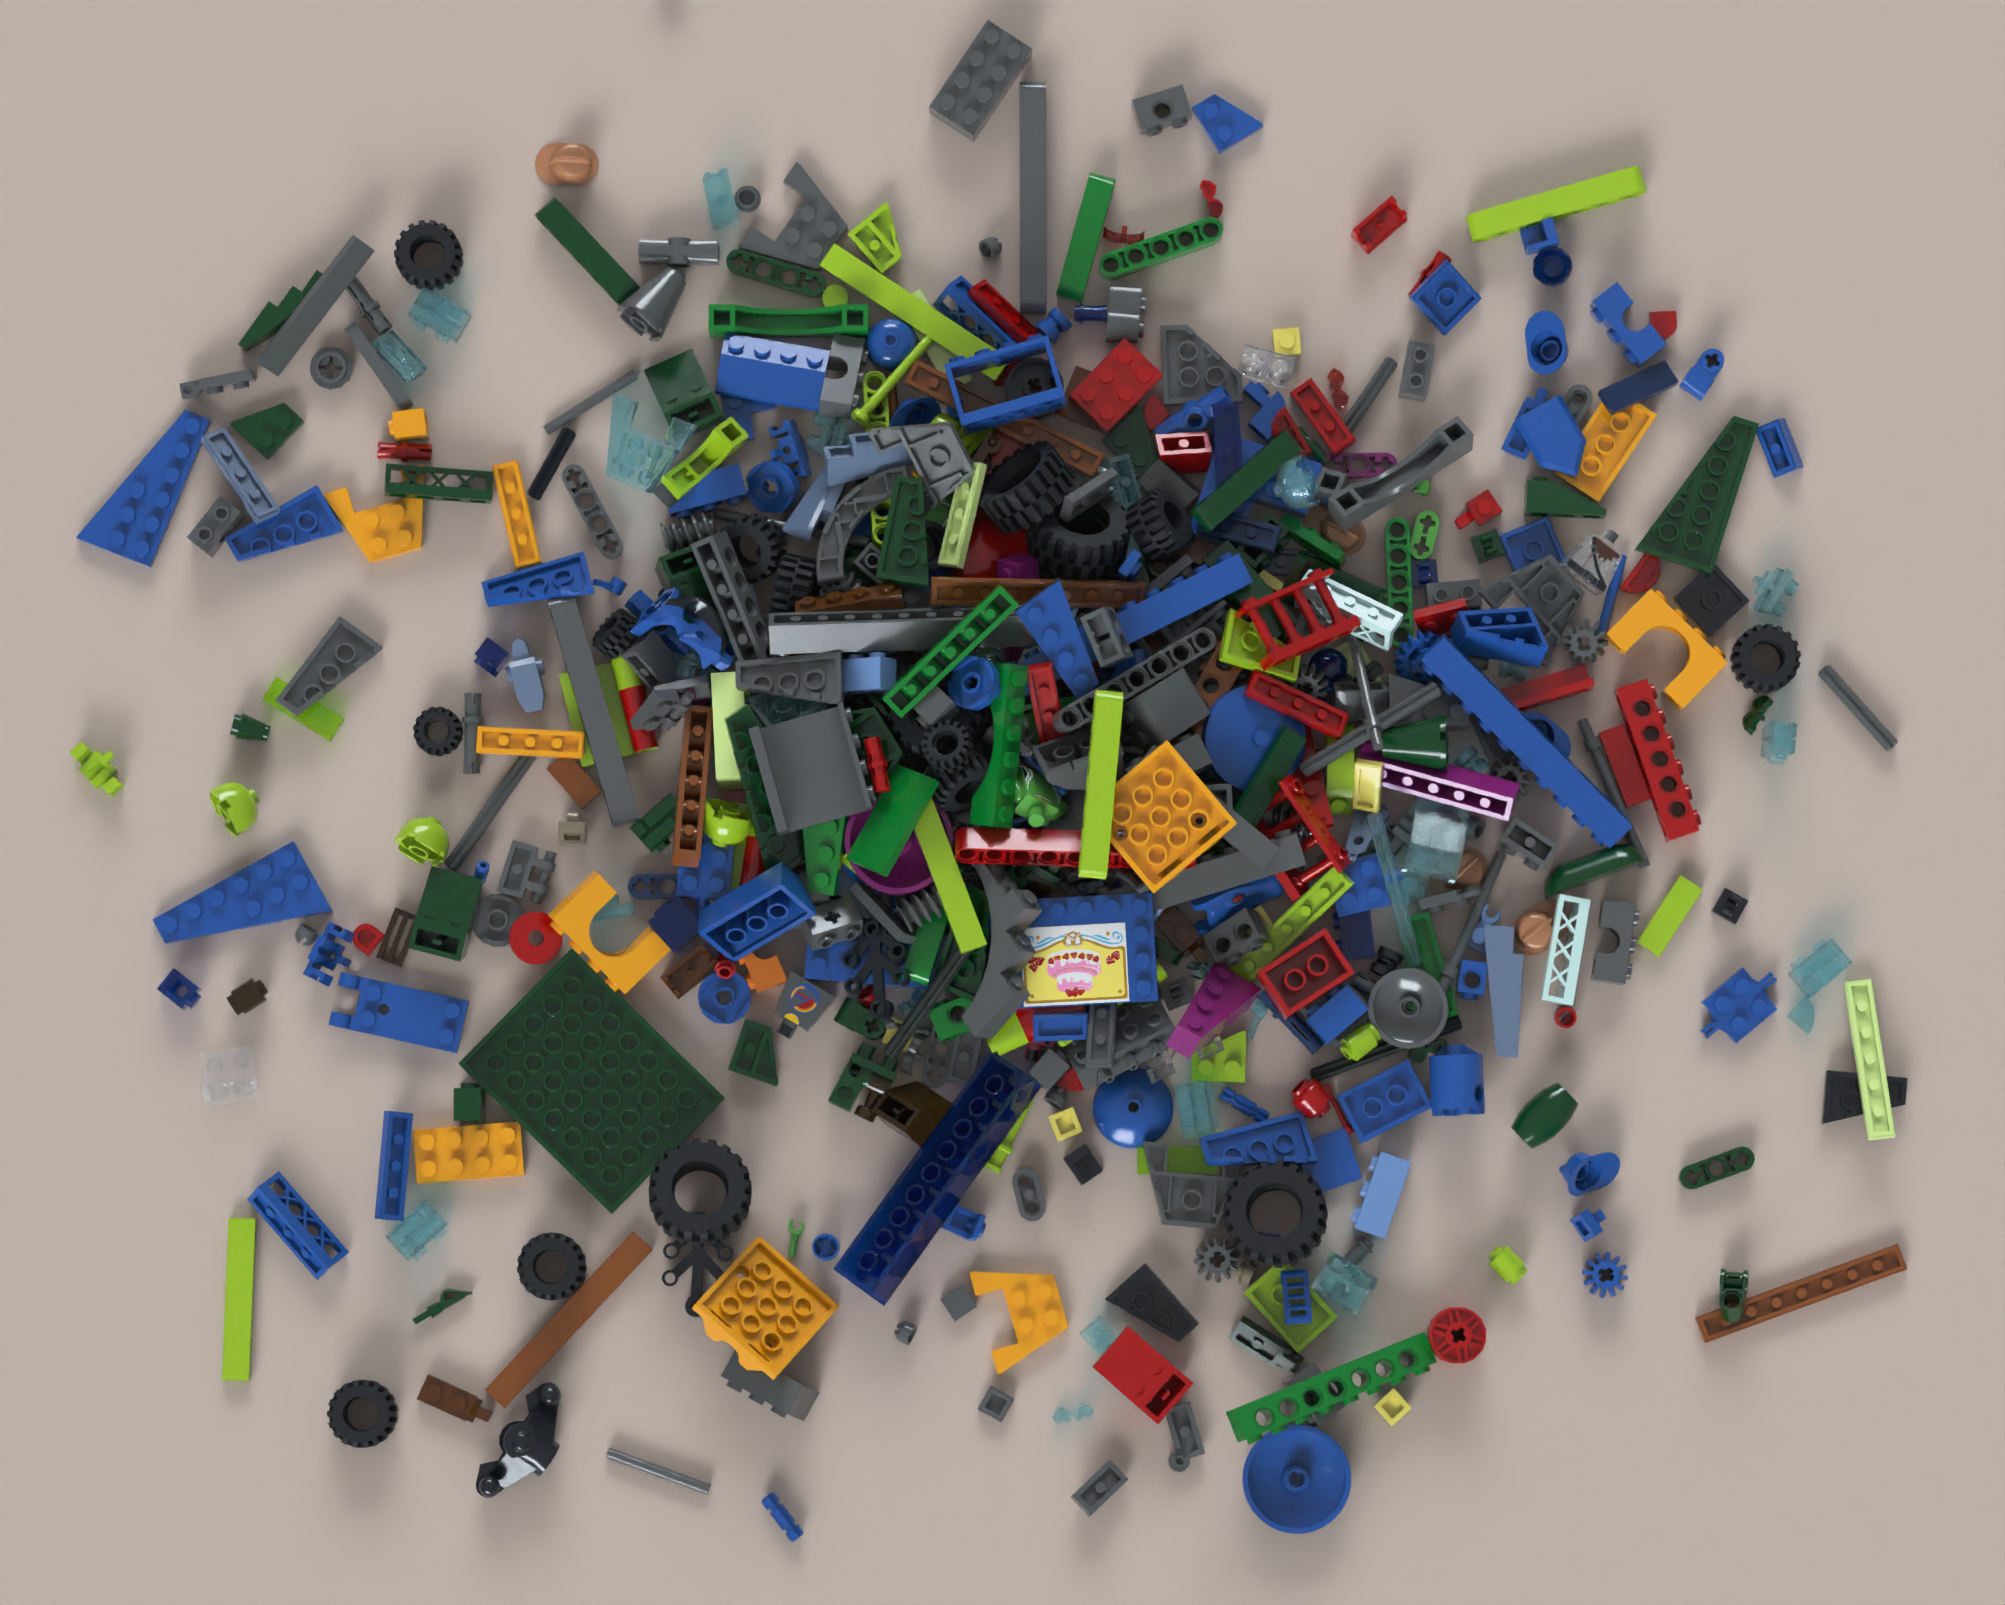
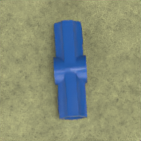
(1182, 424)
(637, 604)

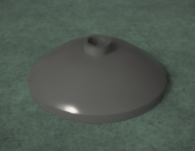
(1395, 1021)

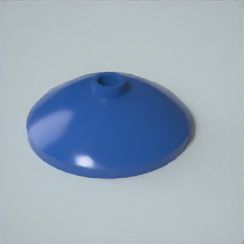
(1127, 1127)

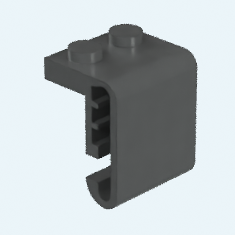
(1164, 710)

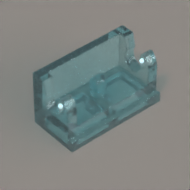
(720, 199)

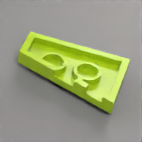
(1245, 648)

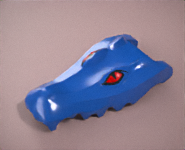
(1228, 902)

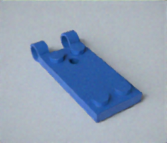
(412, 1016)

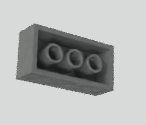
(980, 80)

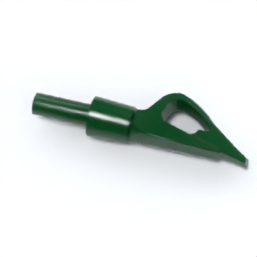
(1317, 451)
(443, 1304)

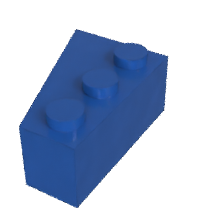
(1500, 635)

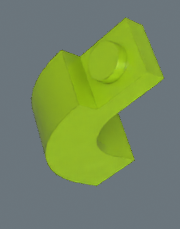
(711, 455)
(1340, 778)

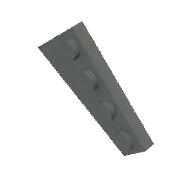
(330, 663)
(802, 677)

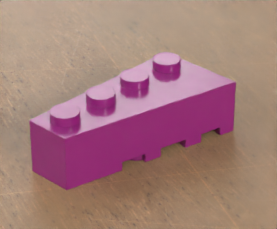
(1214, 1006)

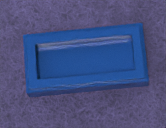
(1060, 1026)

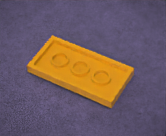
(1607, 448)
(468, 1152)

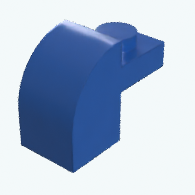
(1268, 408)

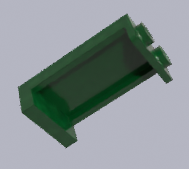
(1305, 562)

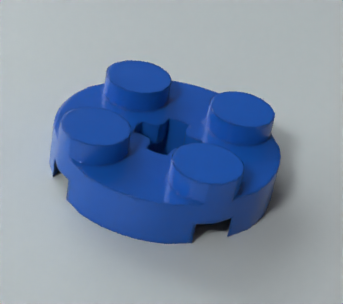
(758, 486)
(987, 686)
(728, 1012)

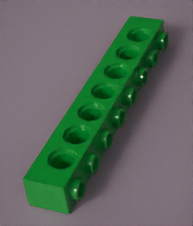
(1244, 1417)

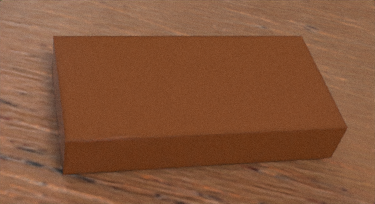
(574, 781)

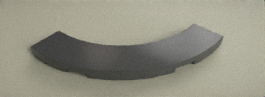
(846, 518)

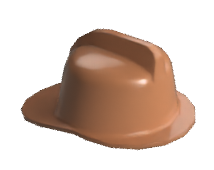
(566, 164)
(1350, 540)
(1471, 872)
(1535, 926)

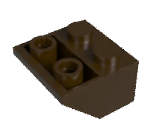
(912, 1110)

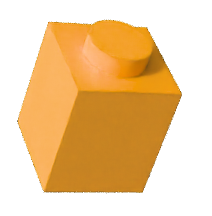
(409, 425)

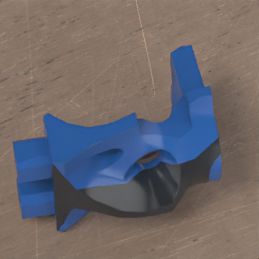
(705, 633)

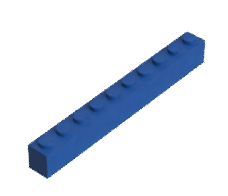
(1169, 605)
(1526, 741)

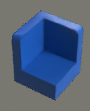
(1539, 237)

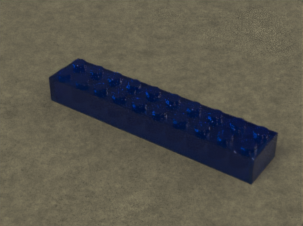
(937, 1177)

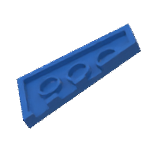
(1057, 634)

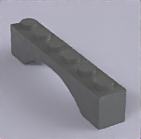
(1365, 498)

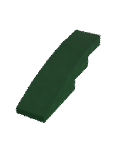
(274, 317)

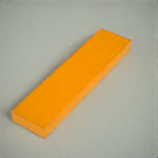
(516, 514)
(530, 742)

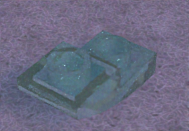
(1098, 1335)

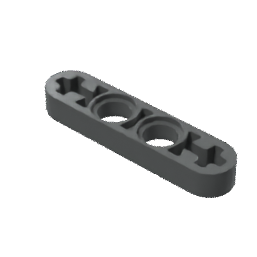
(378, 367)
(593, 511)

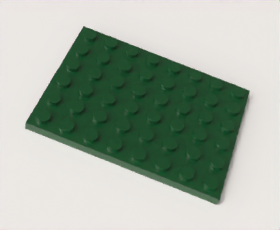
(591, 1080)

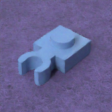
(1477, 940)

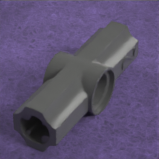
(678, 252)

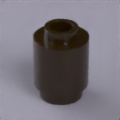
(247, 996)

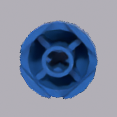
(889, 343)

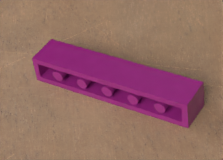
(1448, 786)

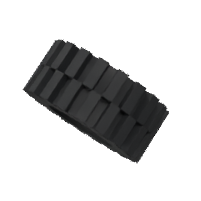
(1025, 487)

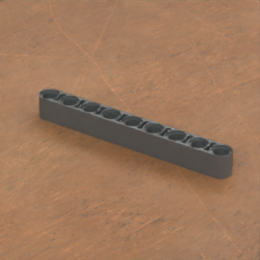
(1033, 198)
(593, 710)

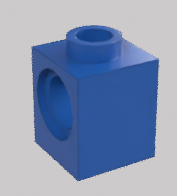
(1480, 970)

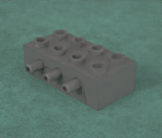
(1140, 1035)

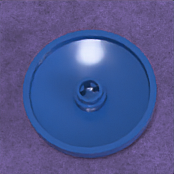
(1241, 734)
(1296, 1479)

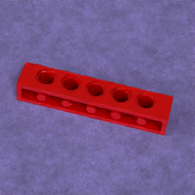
(1671, 826)

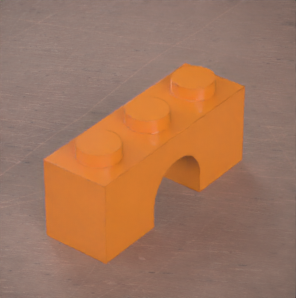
(763, 973)

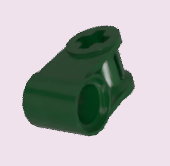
(856, 1018)
(1733, 1290)

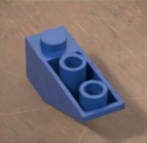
(717, 488)

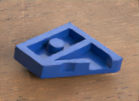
(1224, 122)

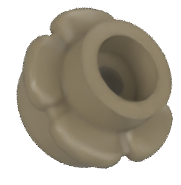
(1246, 1272)

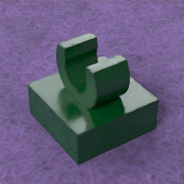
(1487, 546)

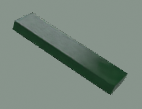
(1268, 775)

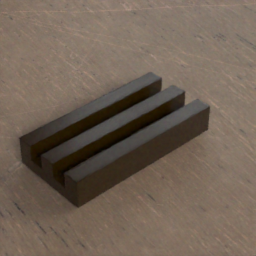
(390, 958)

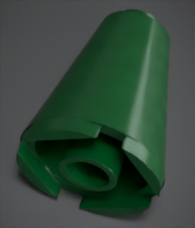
(1418, 743)

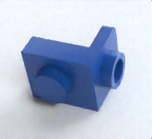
(965, 1224)

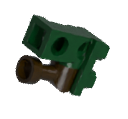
(1038, 878)
(866, 1075)

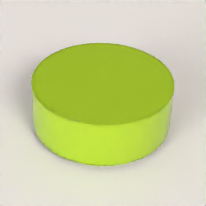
(834, 295)

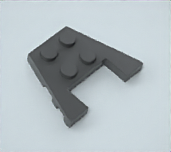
(807, 233)
(935, 453)
(1545, 589)
(1184, 1197)

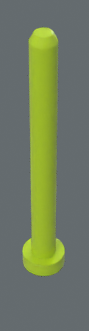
(861, 415)

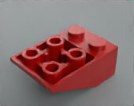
(1142, 1375)

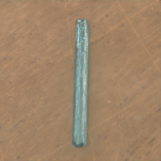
(1394, 889)

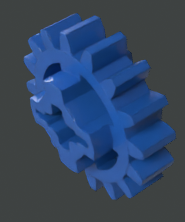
(1410, 657)

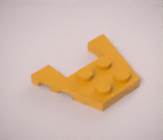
(384, 529)
(1033, 1310)

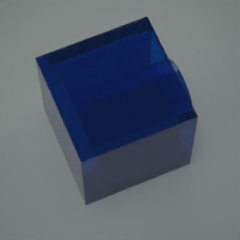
(675, 924)

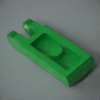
(1313, 542)

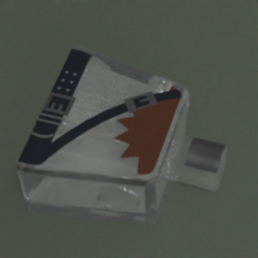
(1593, 561)

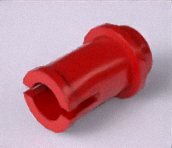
(724, 967)

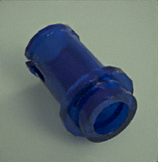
(1090, 313)

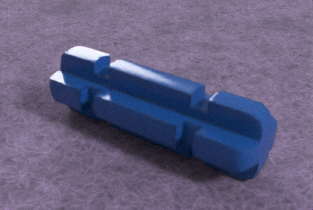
(1244, 1104)
(782, 1516)

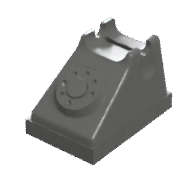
(1066, 759)

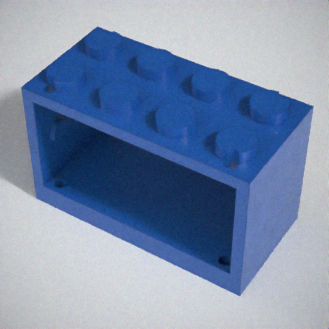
(1010, 410)

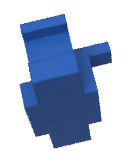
(797, 448)
(322, 951)

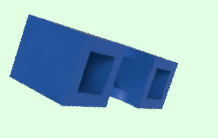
(1638, 345)

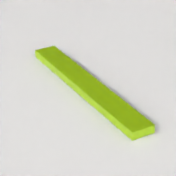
(905, 306)

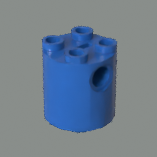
(1456, 1081)

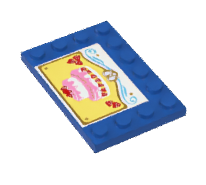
(1092, 951)

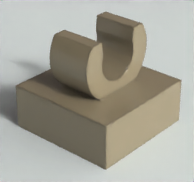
(572, 830)

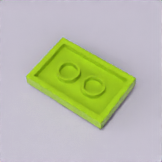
(1267, 1298)

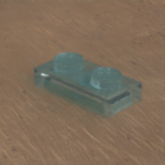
(399, 356)

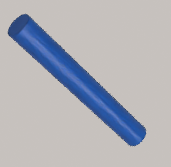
(1611, 596)

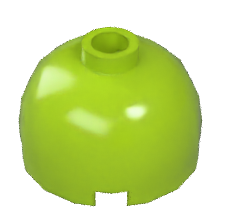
(235, 805)
(725, 822)
(423, 839)

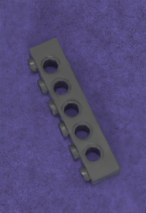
(732, 597)

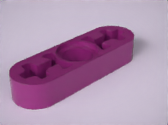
(1364, 456)

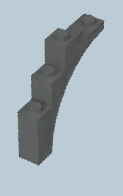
(1010, 951)

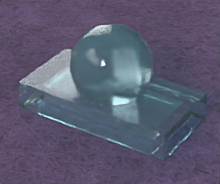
(613, 909)

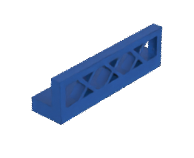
(968, 307)
(393, 1166)
(293, 1228)

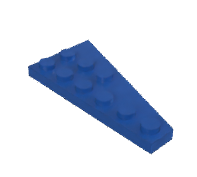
(143, 506)
(258, 895)

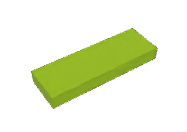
(1669, 916)

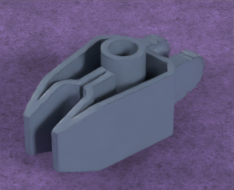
(526, 676)

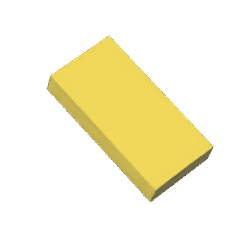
(1367, 785)

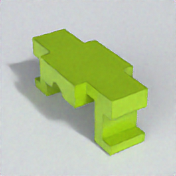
(97, 768)

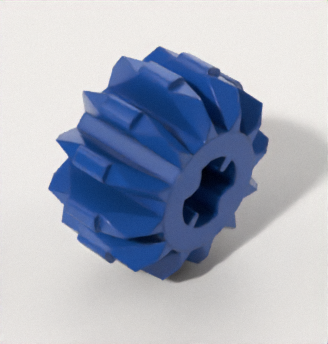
(1604, 1265)

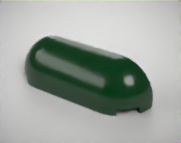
(1591, 868)

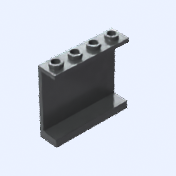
(812, 769)

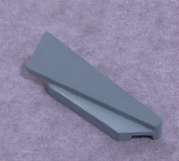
(860, 459)
(815, 506)
(1505, 987)

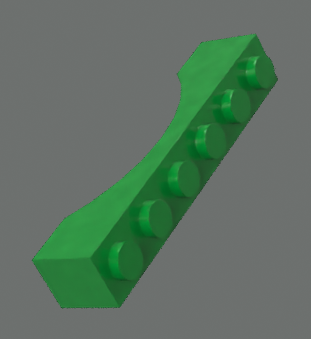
(789, 323)
(996, 795)

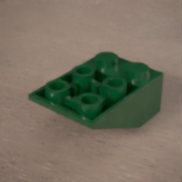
(684, 391)
(683, 572)
(446, 914)

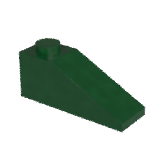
(1554, 500)

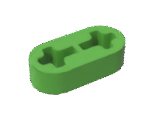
(1430, 536)

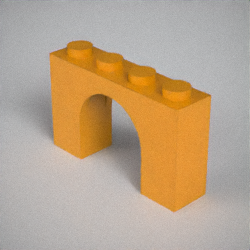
(1654, 613)
(621, 967)

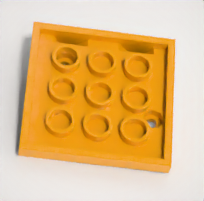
(1158, 814)
(766, 1306)

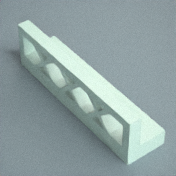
(1371, 614)
(1572, 950)

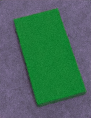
(892, 821)

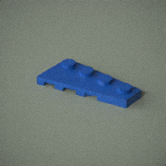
(298, 522)
(545, 581)
(1270, 1140)

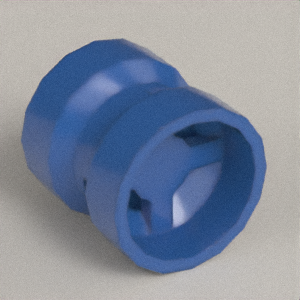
(1053, 325)
(825, 1247)

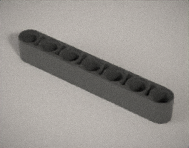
(1143, 672)

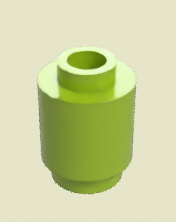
(1360, 1041)
(1507, 1264)

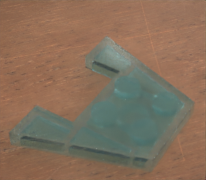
(638, 457)

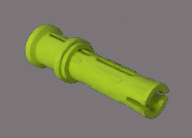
(998, 1158)

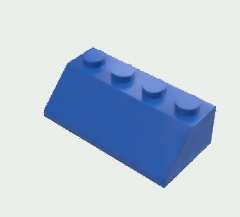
(772, 371)
(756, 912)

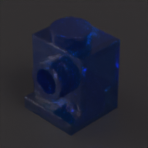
(491, 657)
(171, 986)

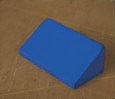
(1779, 447)

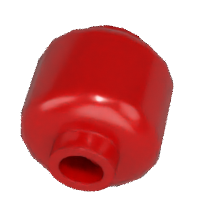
(1311, 1098)

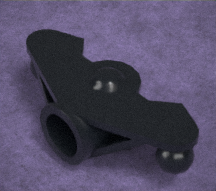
(525, 1444)

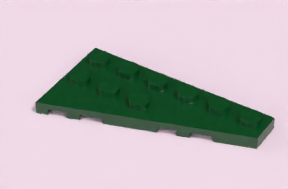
(1698, 514)
(772, 847)

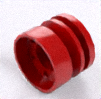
(1441, 1339)

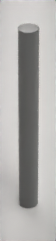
(590, 402)
(658, 1471)

